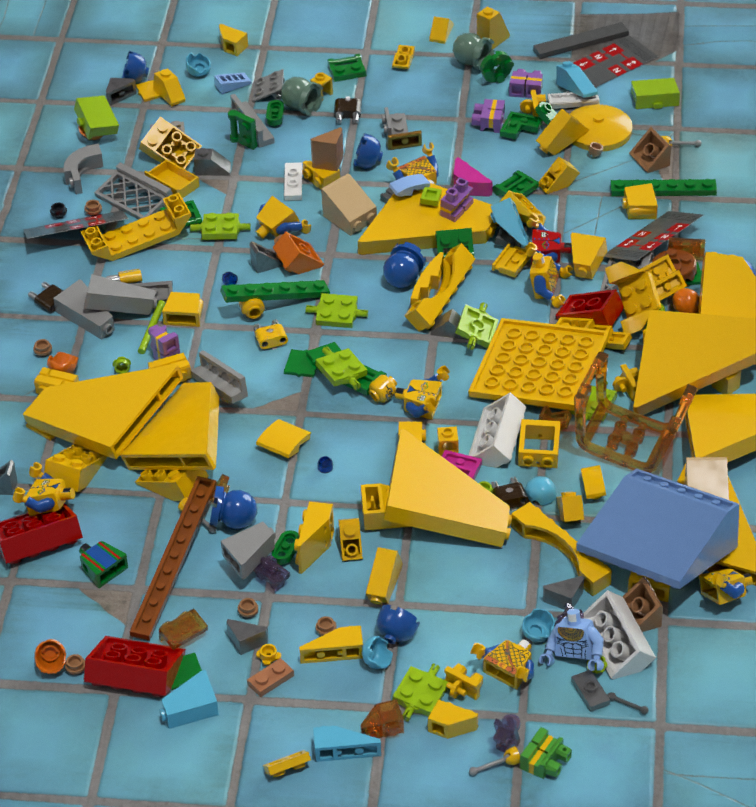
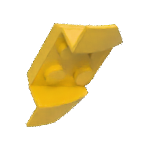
(637, 294)

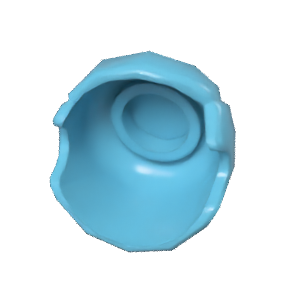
(198, 64)
(541, 490)
(538, 625)
(376, 653)

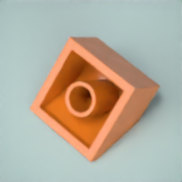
(296, 254)

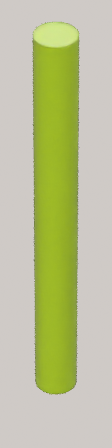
(154, 320)

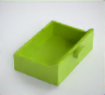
(655, 93)
(95, 116)

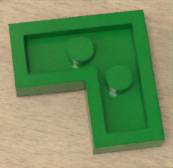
(517, 121)

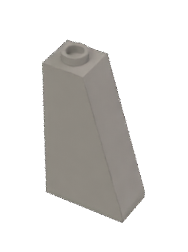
(119, 296)
(70, 305)

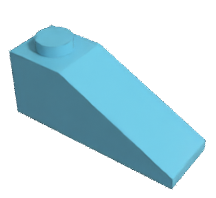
(574, 79)
(507, 216)
(340, 744)

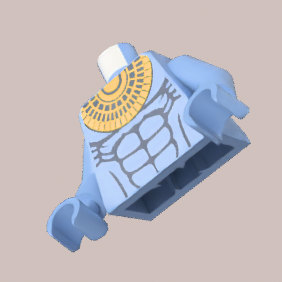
(575, 639)

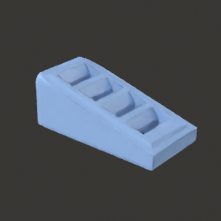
(230, 82)

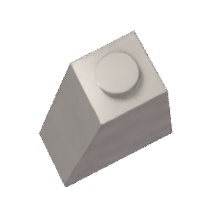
(248, 547)

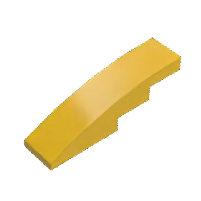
(428, 279)
(617, 340)

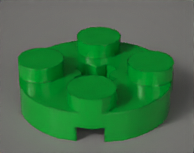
(499, 74)

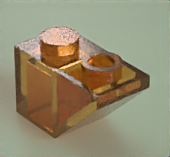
(383, 720)

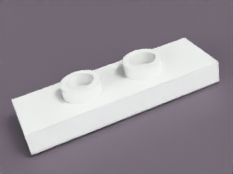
(570, 100)
(293, 182)

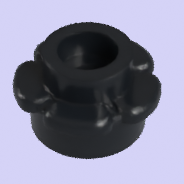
(58, 210)

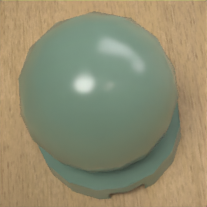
(471, 49)
(301, 95)

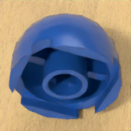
(135, 67)
(368, 152)
(396, 624)

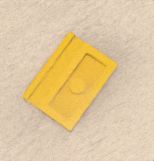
(511, 261)

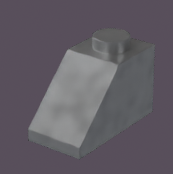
(210, 163)

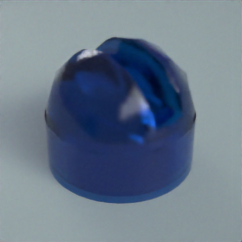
(229, 278)
(325, 464)

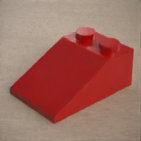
(599, 305)

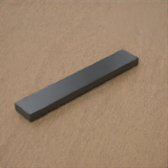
(580, 40)

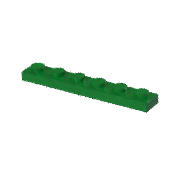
(670, 187)
(274, 291)

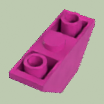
(481, 185)

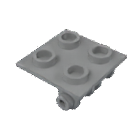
(269, 85)

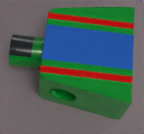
(102, 562)

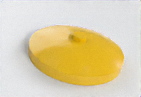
(605, 124)

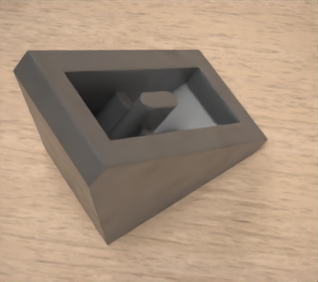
(120, 89)
(263, 258)
(446, 325)
(8, 478)
(564, 592)
(246, 635)

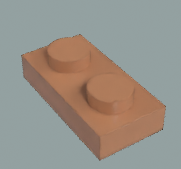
(270, 677)

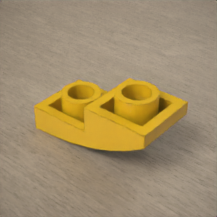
(403, 57)
(593, 482)

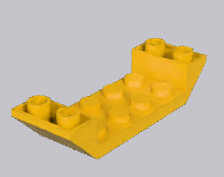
(139, 233)

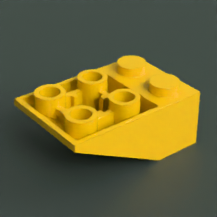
(169, 143)
(75, 466)
(170, 483)
(373, 506)
(314, 534)

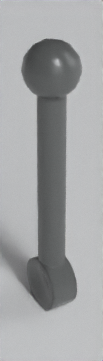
(612, 696)

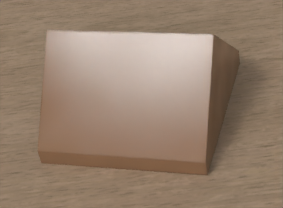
(327, 150)
(652, 151)
(644, 605)

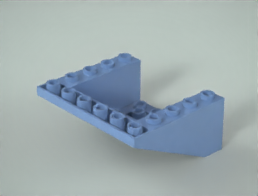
(662, 529)

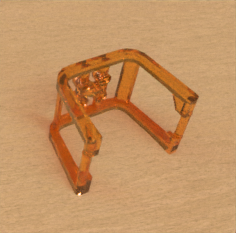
(585, 433)

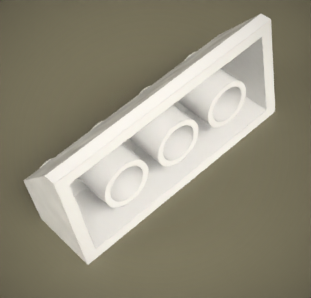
(498, 431)
(623, 642)

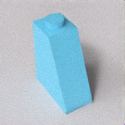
(190, 702)

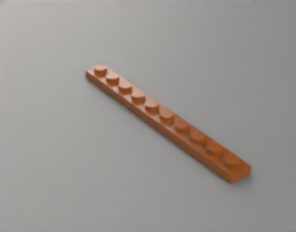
(173, 558)

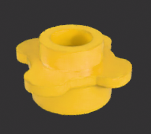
(268, 654)

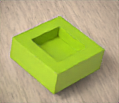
(431, 196)

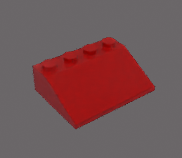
(32, 534)
(133, 665)

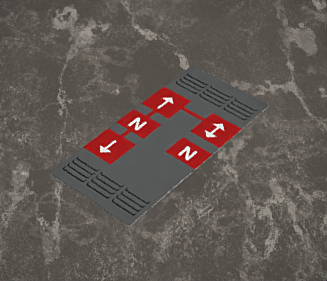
(614, 60)
(75, 224)
(652, 235)

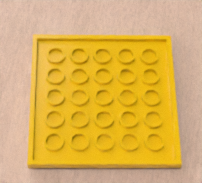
(537, 362)

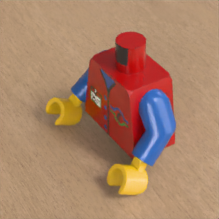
(545, 241)

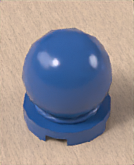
(403, 265)
(235, 509)

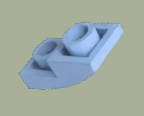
(406, 185)

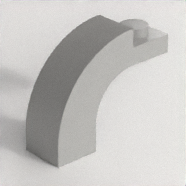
(80, 162)

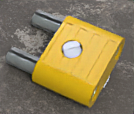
(127, 276)
(271, 335)

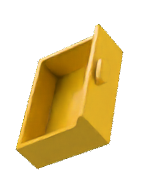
(174, 177)

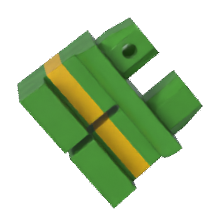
(542, 753)

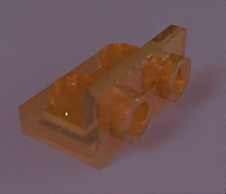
(693, 246)
(182, 629)

